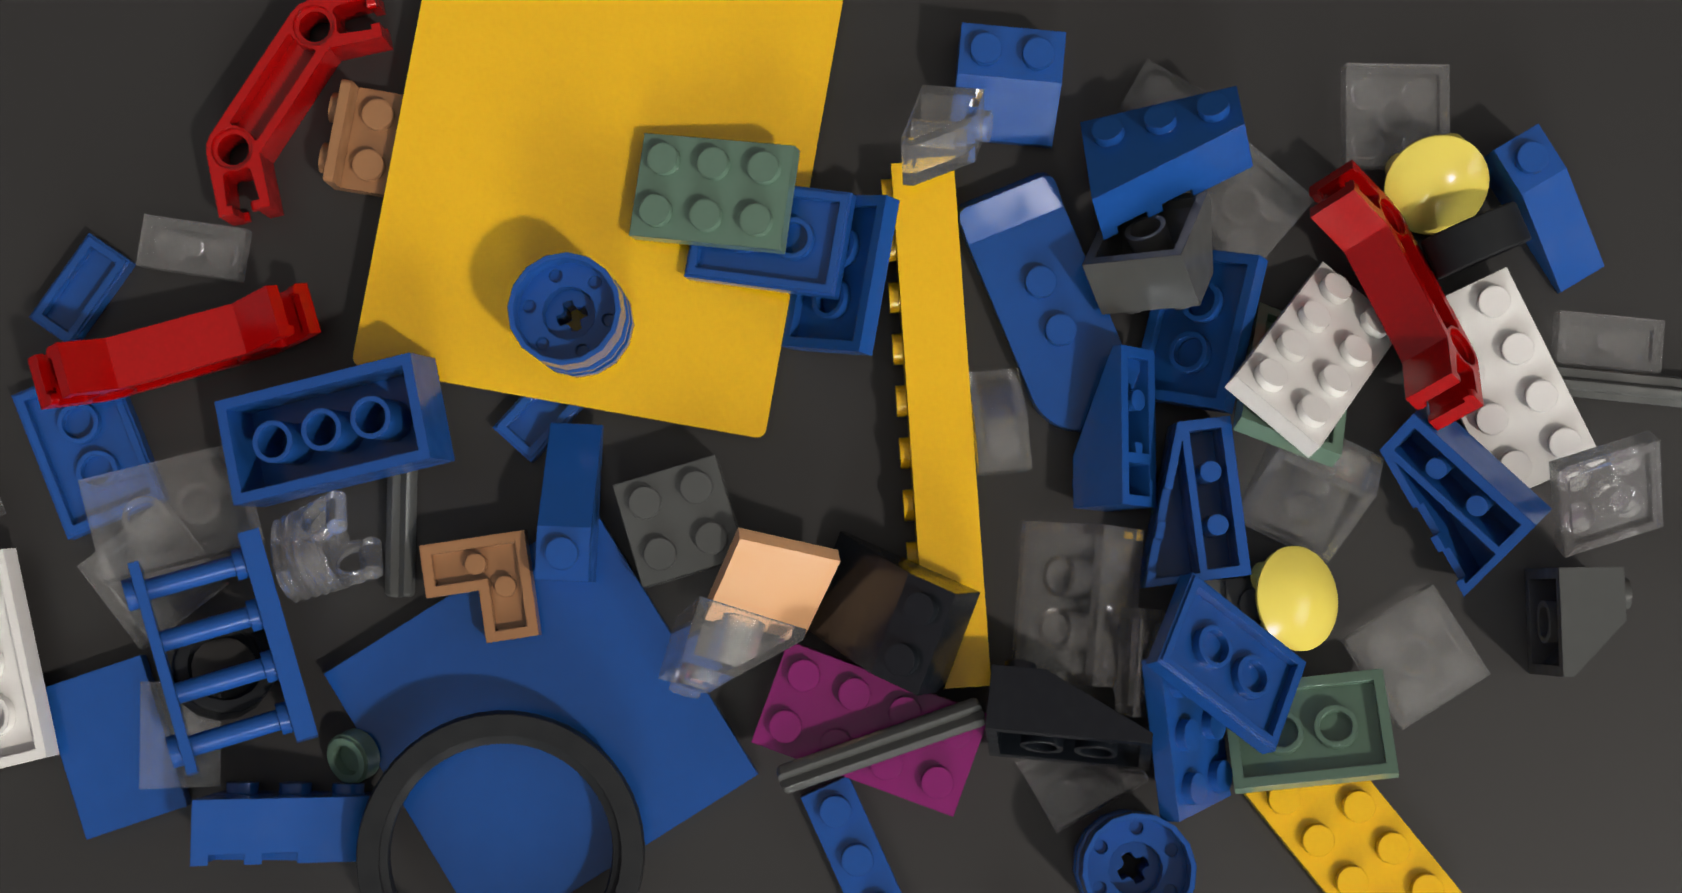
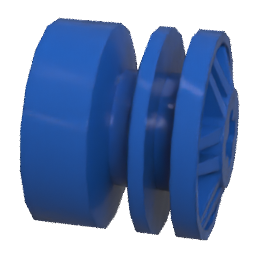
(543, 305)
(1164, 854)

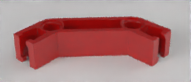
(281, 95)
(1403, 292)
(175, 349)

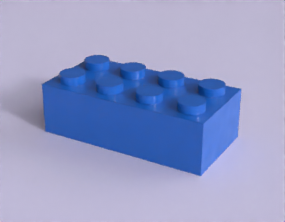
(334, 430)

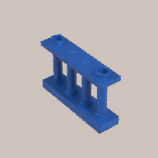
(260, 614)

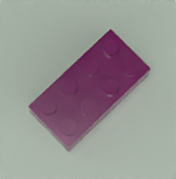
(831, 701)

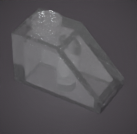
(944, 132)
(999, 423)

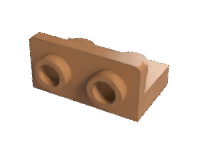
(360, 139)

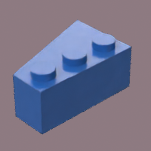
(1161, 152)
(1463, 495)
(1198, 507)
(277, 824)

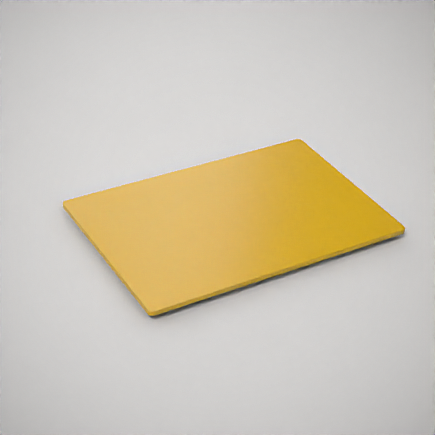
(530, 146)

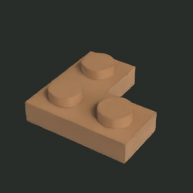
(495, 567)

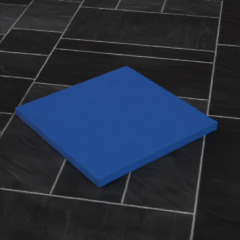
(510, 811)

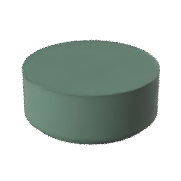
(353, 756)

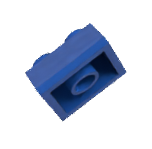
(1019, 79)

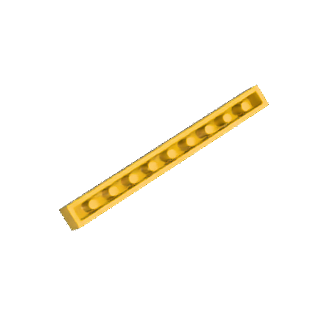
(937, 401)

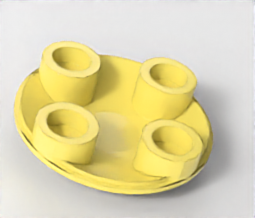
(1437, 182)
(1295, 597)

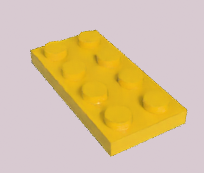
(1351, 839)

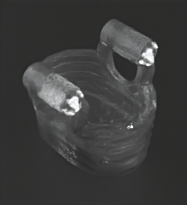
(313, 543)

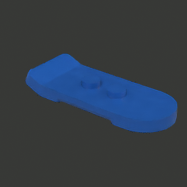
(1040, 295)

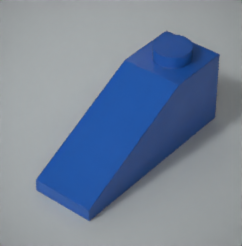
(1539, 183)
(1118, 441)
(570, 504)

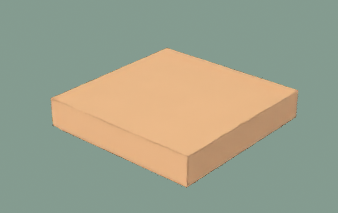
(775, 576)

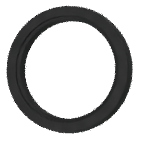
(501, 727)

